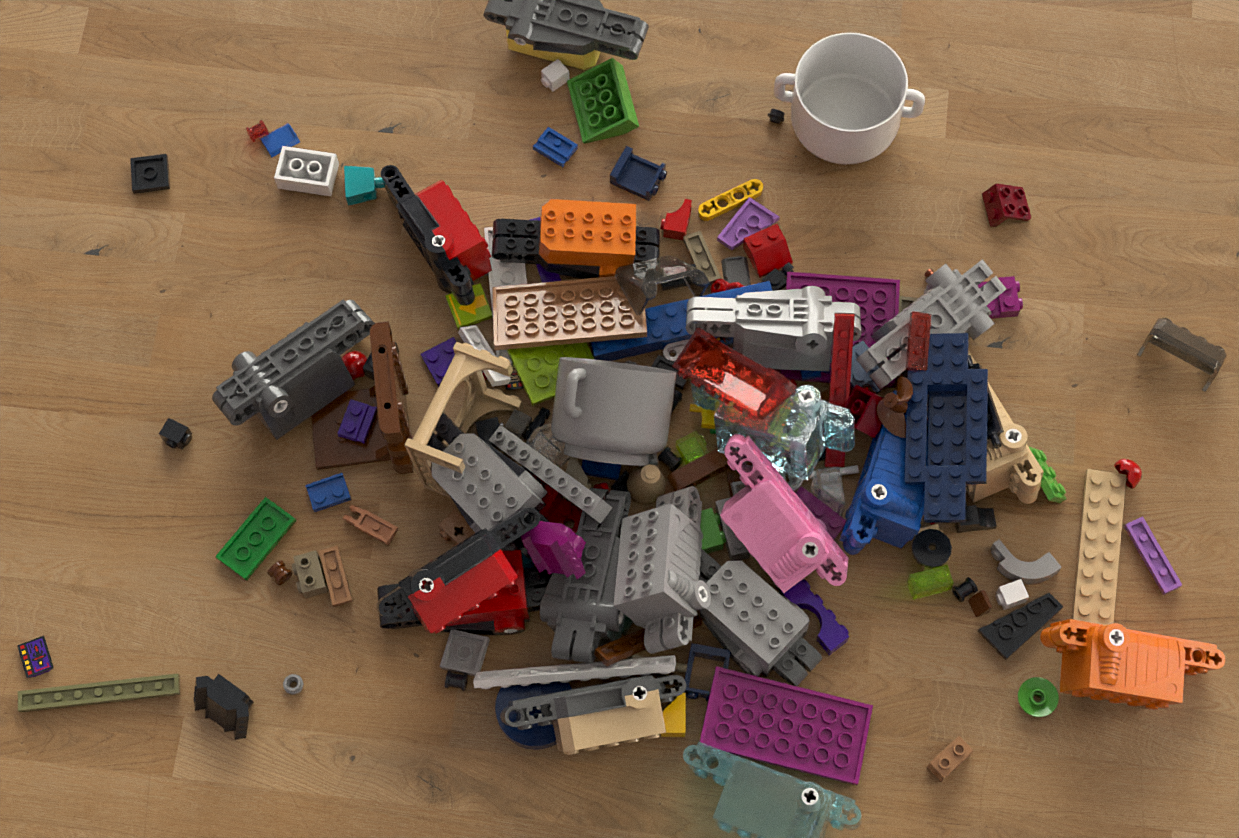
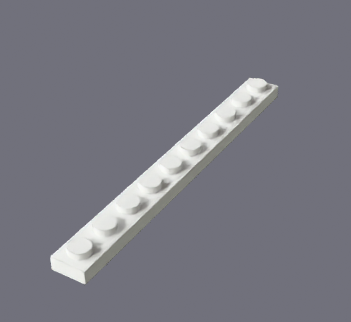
(577, 671)

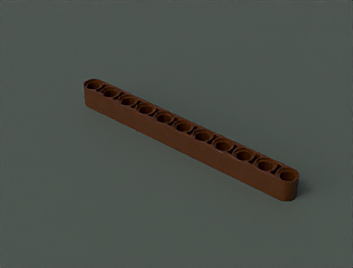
(707, 466)

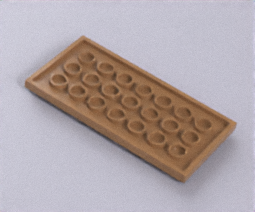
(563, 313)

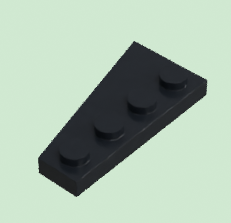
(1014, 629)

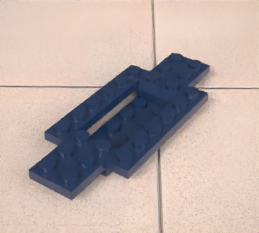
(955, 428)

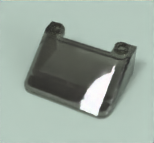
(640, 279)

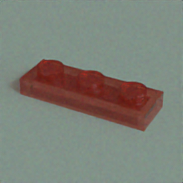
(918, 341)

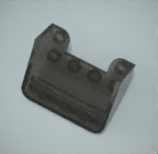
(1187, 347)

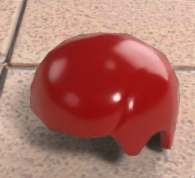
(354, 363)
(1131, 470)

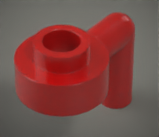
(724, 285)

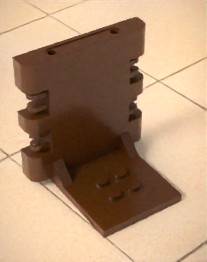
(391, 422)

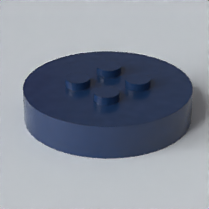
(533, 738)

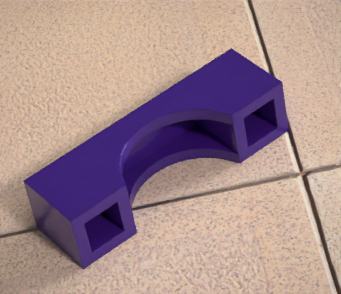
(832, 634)

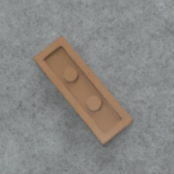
(335, 576)

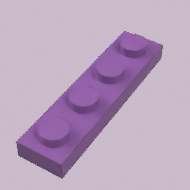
(1153, 555)

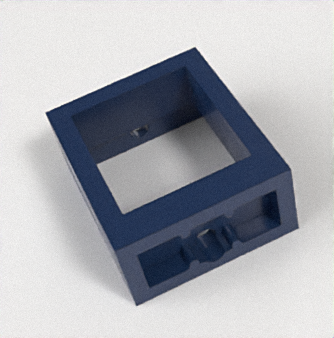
(708, 653)

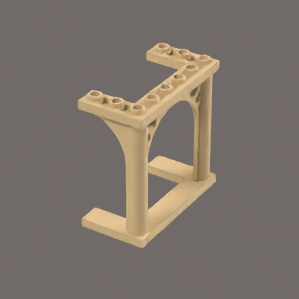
(478, 402)

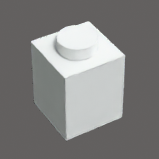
(554, 75)
(1012, 594)

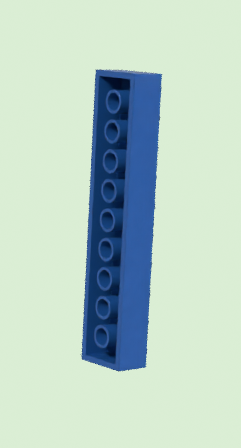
(664, 326)

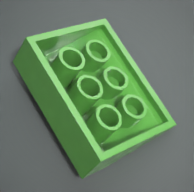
(603, 102)

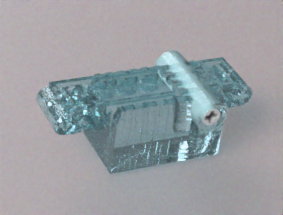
(789, 436)
(768, 802)

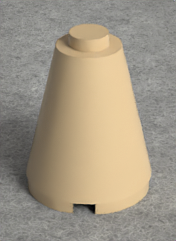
(646, 484)

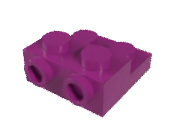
(1007, 303)

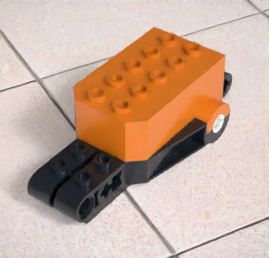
(577, 239)

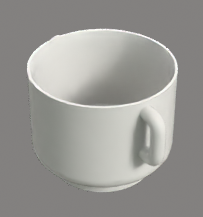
(848, 97)

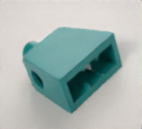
(361, 184)

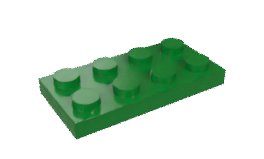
(255, 538)

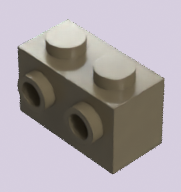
(310, 574)

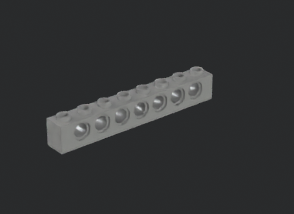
(551, 474)

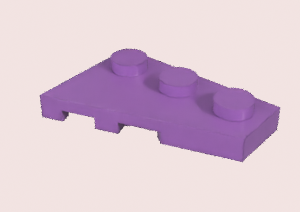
(748, 220)

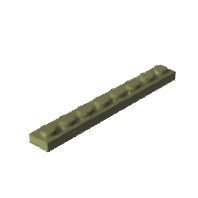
(98, 693)

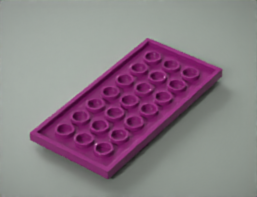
(786, 725)

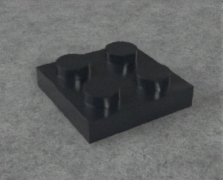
(150, 173)

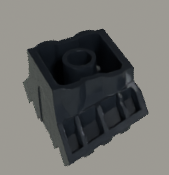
(223, 704)

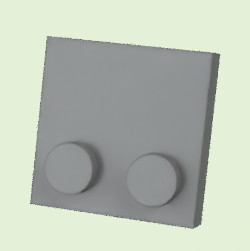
(464, 652)

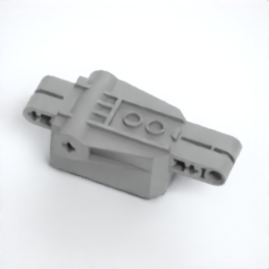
(775, 327)

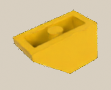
(675, 717)

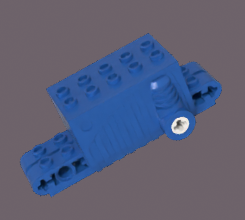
(882, 501)

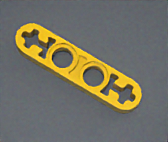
(728, 196)

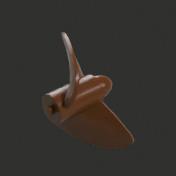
(893, 406)

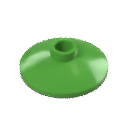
(1042, 688)

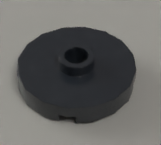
(928, 557)

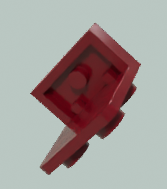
(1005, 203)

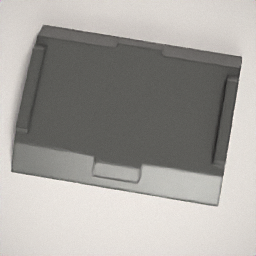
(736, 270)

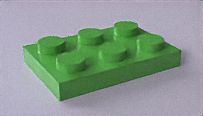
(1053, 490)

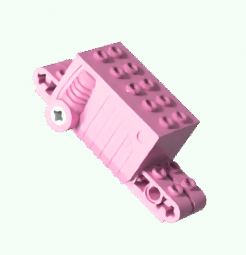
(777, 522)

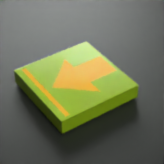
(472, 313)

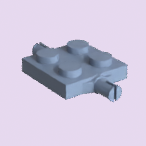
(858, 374)

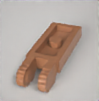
(372, 525)

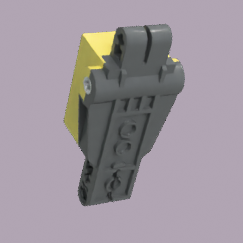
(568, 30)

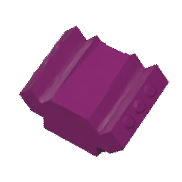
(555, 549)

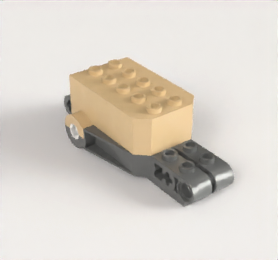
(600, 712)

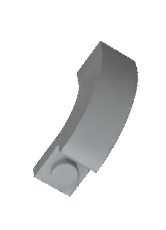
(1028, 572)

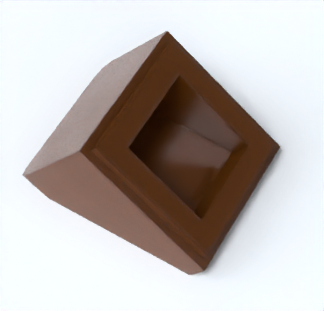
(980, 603)

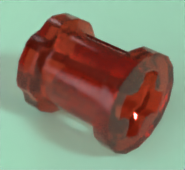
(257, 131)

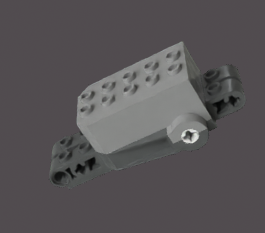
(756, 622)

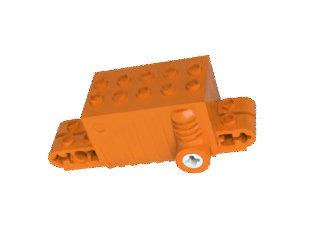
(1127, 663)

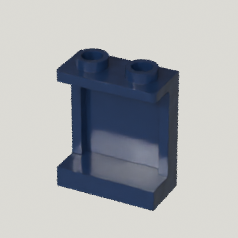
(637, 174)

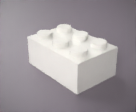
(306, 171)

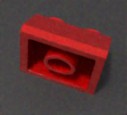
(767, 250)

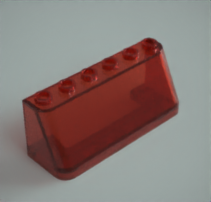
(732, 376)

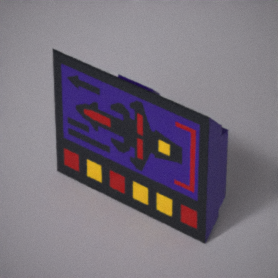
(35, 657)

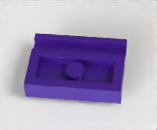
(357, 421)

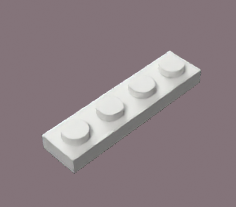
(474, 337)

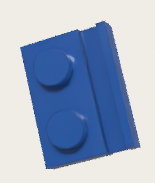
(555, 146)
(328, 492)

